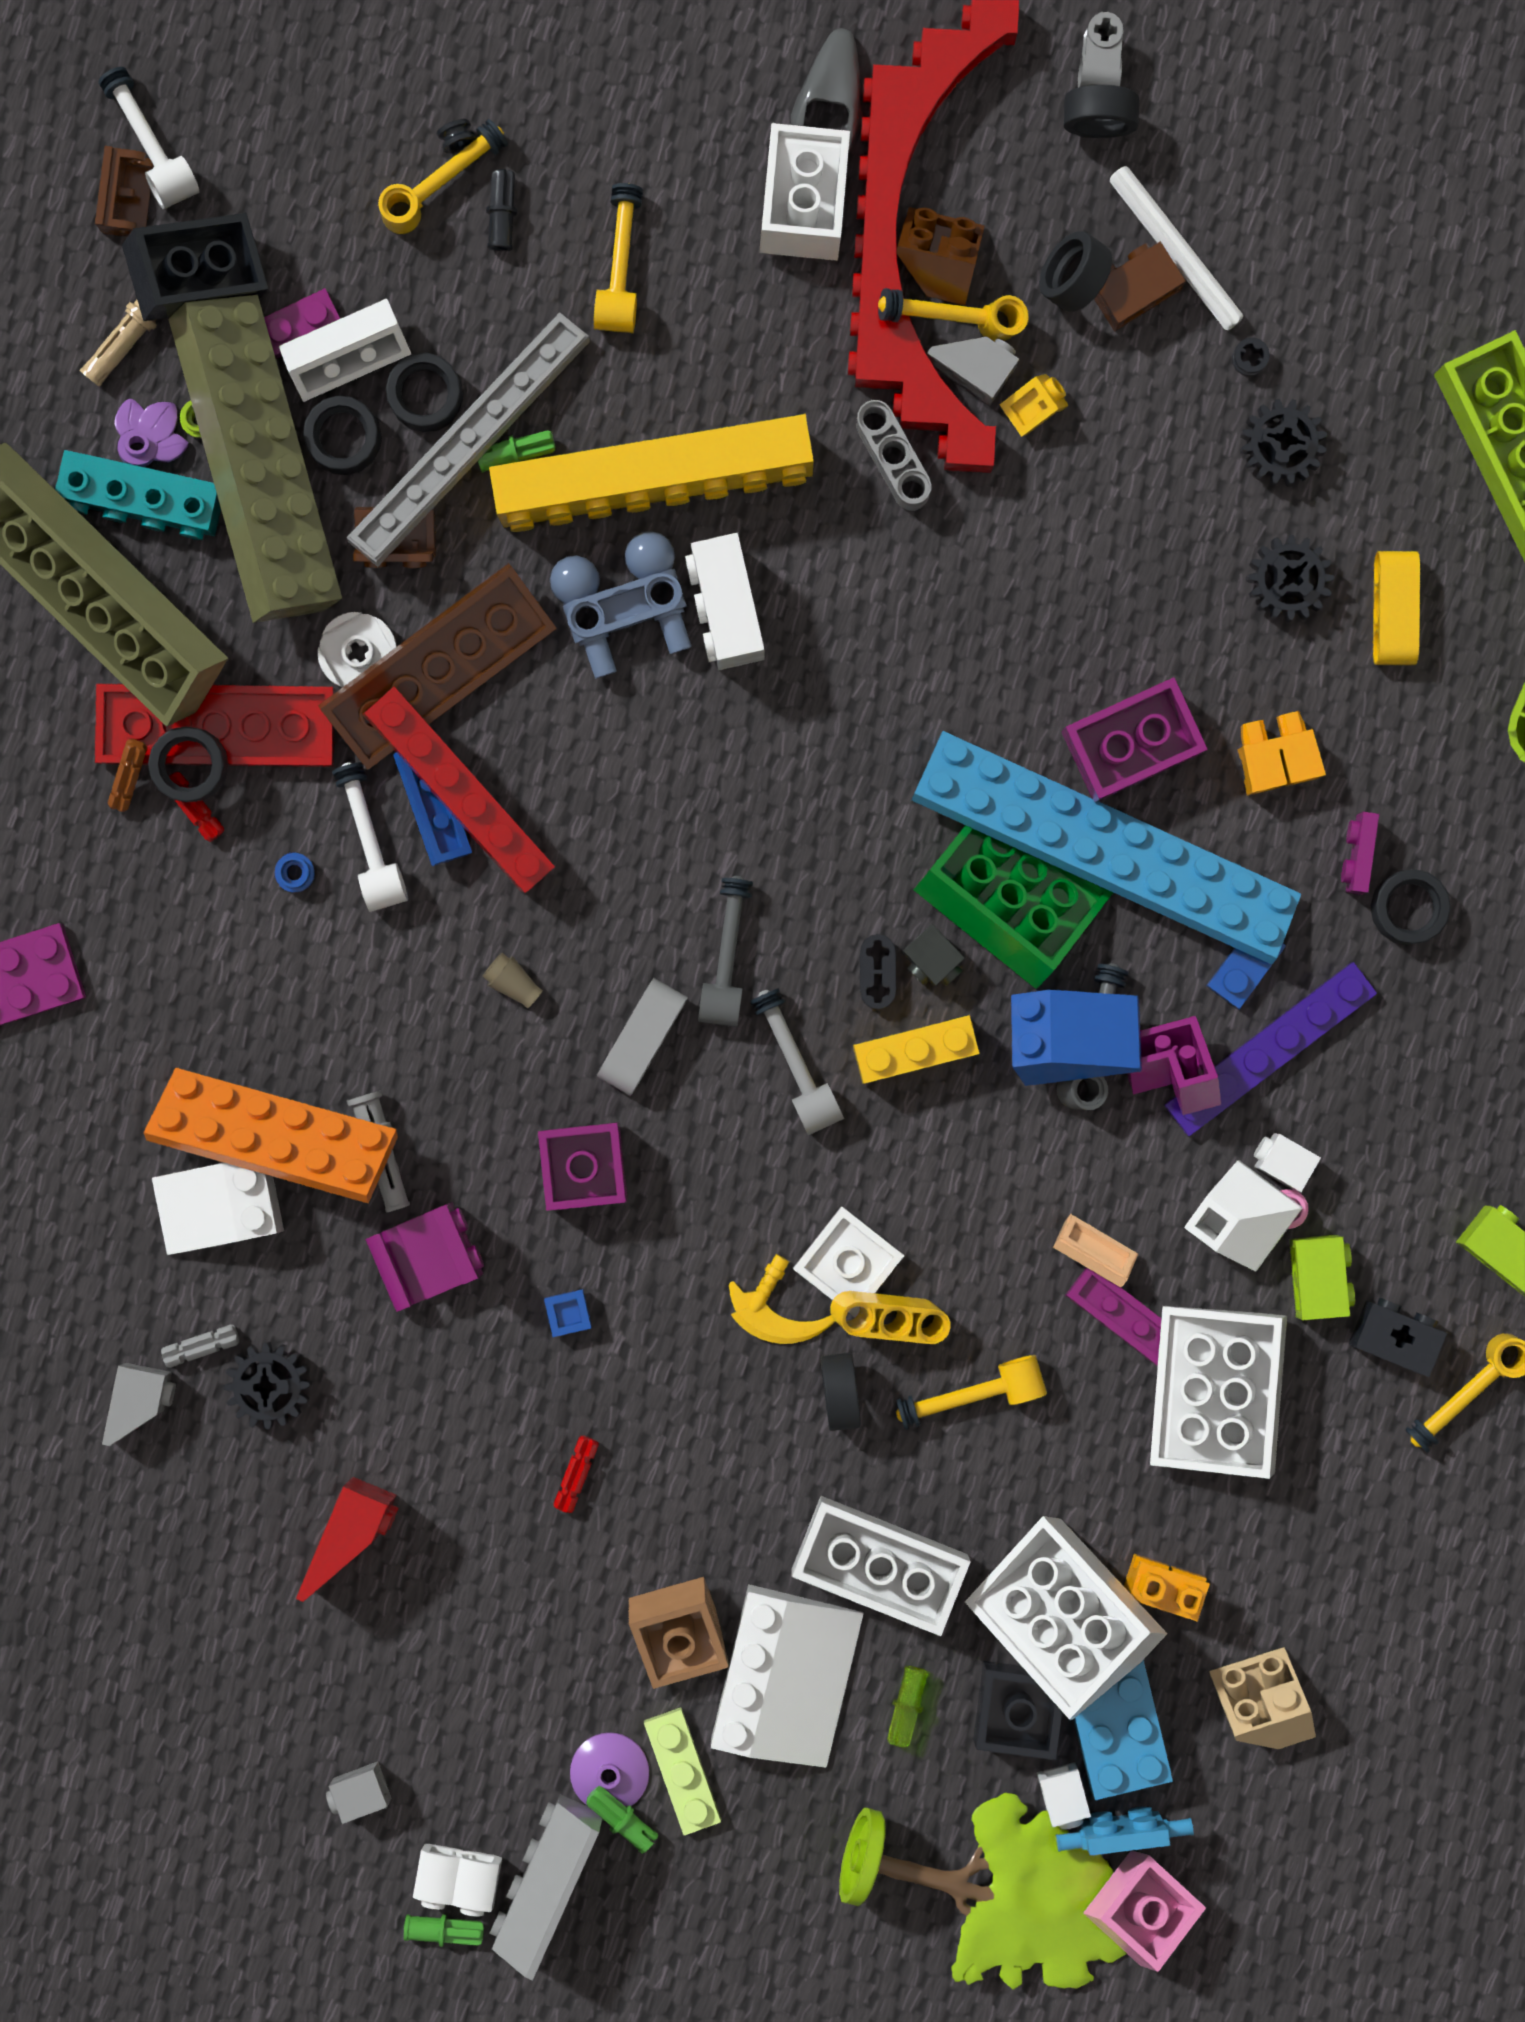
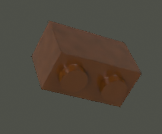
(1139, 285)

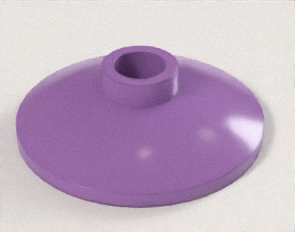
(614, 1753)

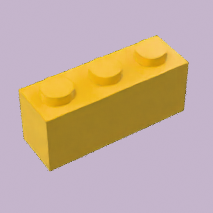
(916, 1049)

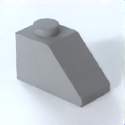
(976, 365)
(136, 1398)

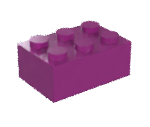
(1134, 740)

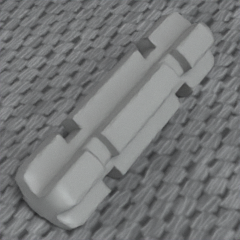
(200, 1346)

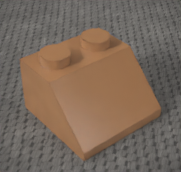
(677, 1632)

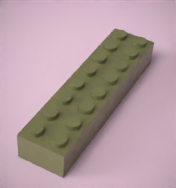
(254, 457)
(101, 596)

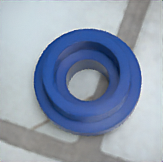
(283, 866)

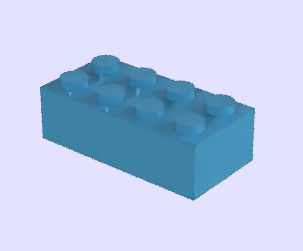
(1123, 1739)

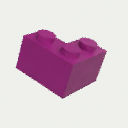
(1179, 1057)

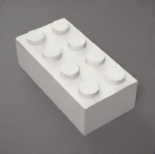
(880, 1565)

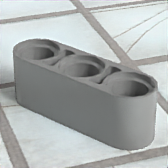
(893, 436)
(642, 1036)

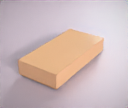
(1095, 1250)

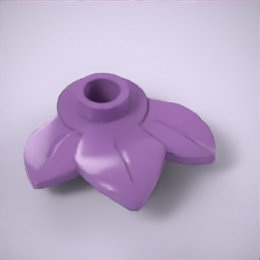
(153, 429)

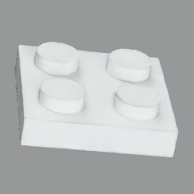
(848, 1258)

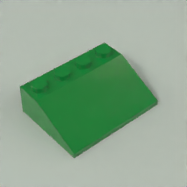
(1011, 902)

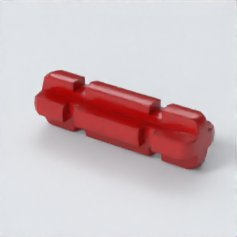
(198, 812)
(576, 1474)

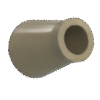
(511, 980)

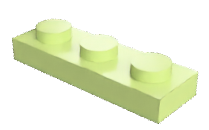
(682, 1771)

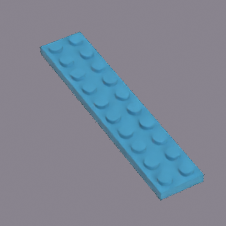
(1107, 847)

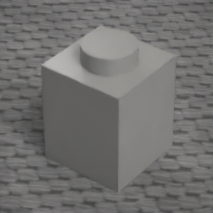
(358, 1793)

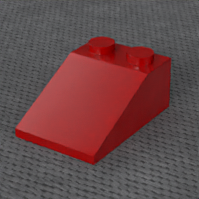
(355, 1522)

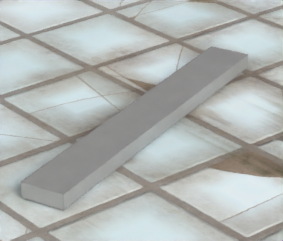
(468, 439)

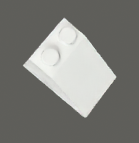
(804, 191)
(215, 1207)

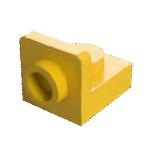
(1034, 403)

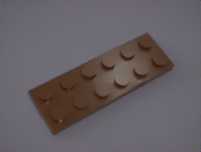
(443, 660)

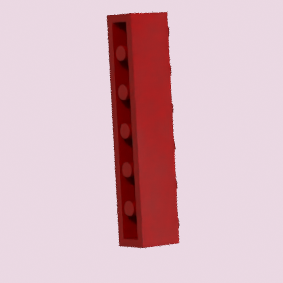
(458, 790)

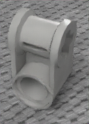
(1101, 59)

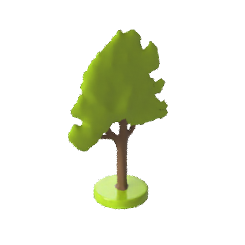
(1023, 1916)

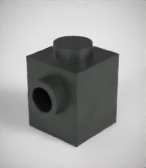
(933, 958)

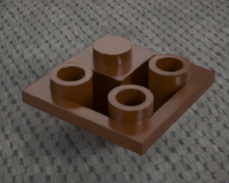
(940, 252)

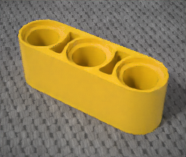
(1396, 608)
(904, 1327)

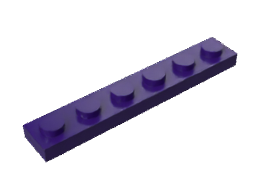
(1281, 1042)

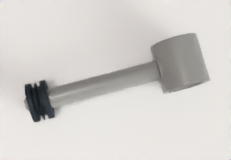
(816, 1105)

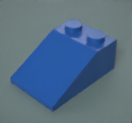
(1074, 1035)

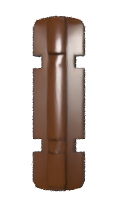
(127, 775)

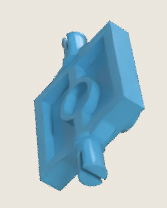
(1129, 1832)

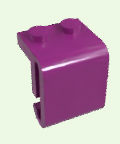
(425, 1256)

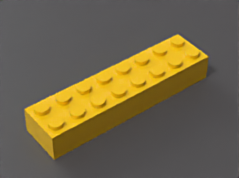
(652, 472)

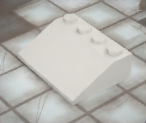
(1218, 1391)
(1064, 1616)
(786, 1678)

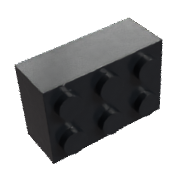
(192, 263)

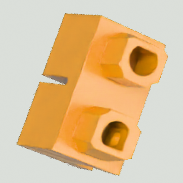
(1280, 760)
(1166, 1589)

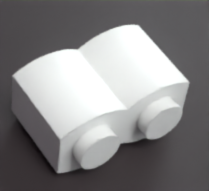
(457, 1879)

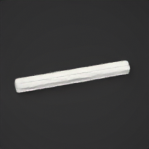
(1179, 250)

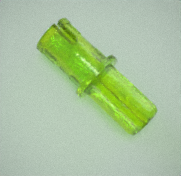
(907, 1706)

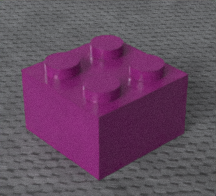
(582, 1166)

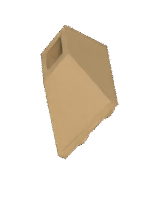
(1264, 1701)

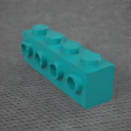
(140, 494)

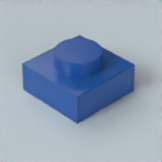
(568, 1313)

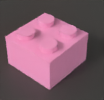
(1144, 1910)

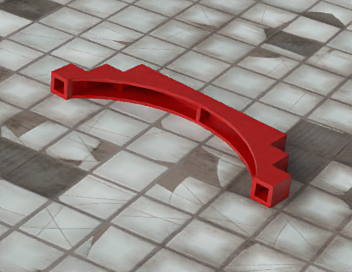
(900, 111)

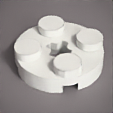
(341, 634)

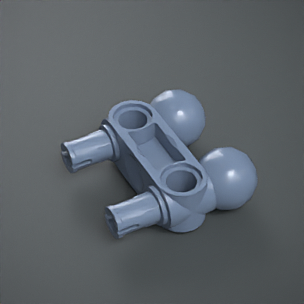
(651, 561)

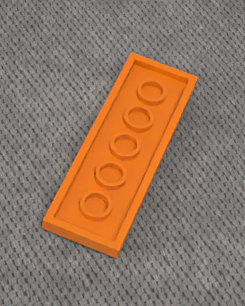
(271, 1135)

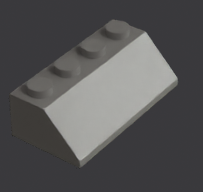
(546, 1884)

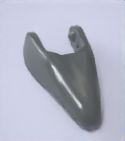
(834, 80)

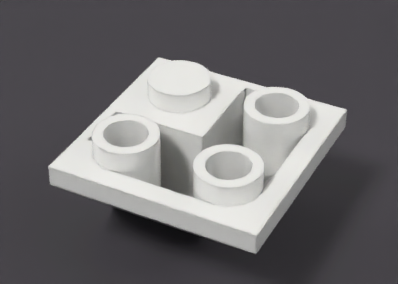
(1243, 1217)

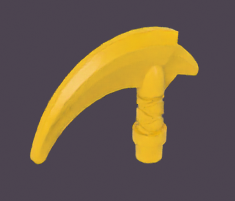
(761, 1321)

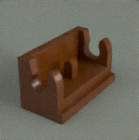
(123, 191)

